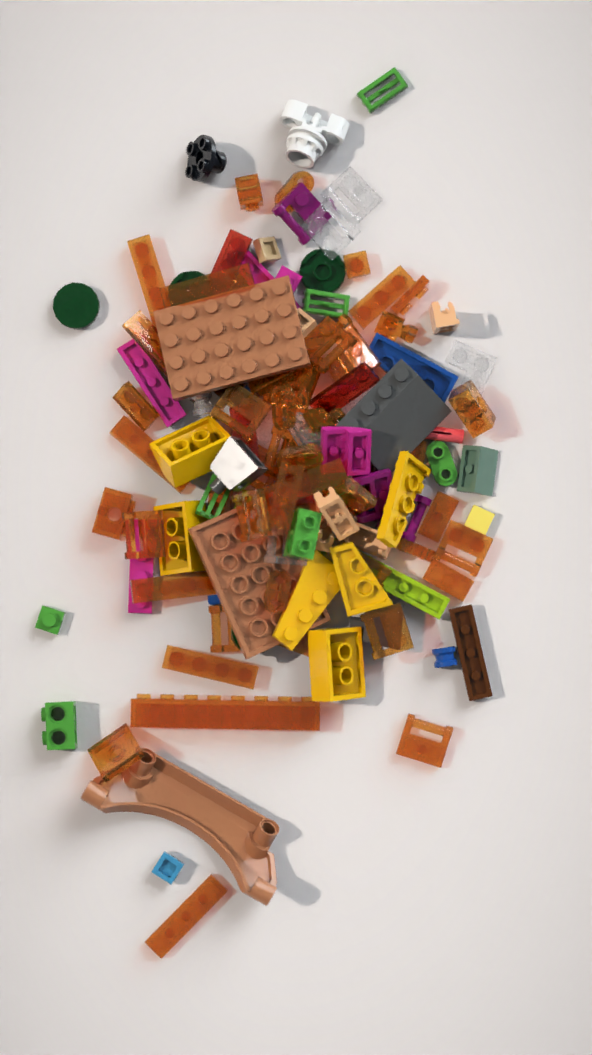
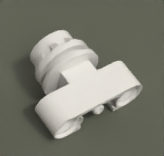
(310, 134)

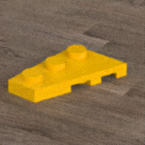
(356, 581)

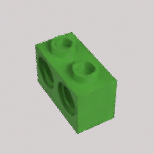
(303, 535)
(66, 725)

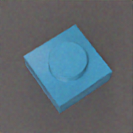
(167, 867)

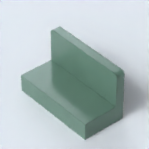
(477, 470)

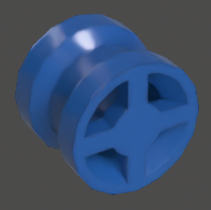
(444, 657)

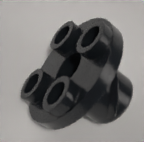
(204, 159)

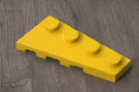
(402, 491)
(307, 600)

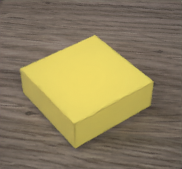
(479, 519)

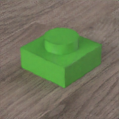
(50, 620)

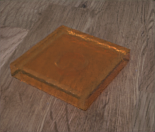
(116, 752)

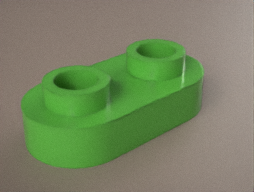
(441, 463)

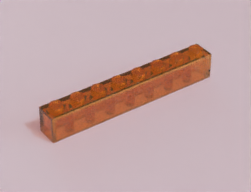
(225, 714)

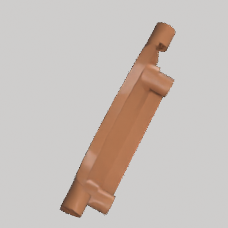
(224, 823)

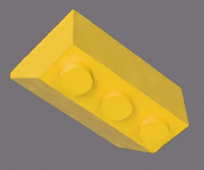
(189, 450)
(179, 547)
(336, 664)

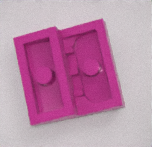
(350, 445)

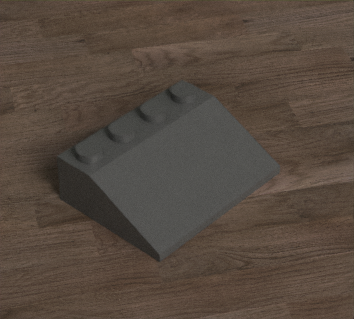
(398, 412)

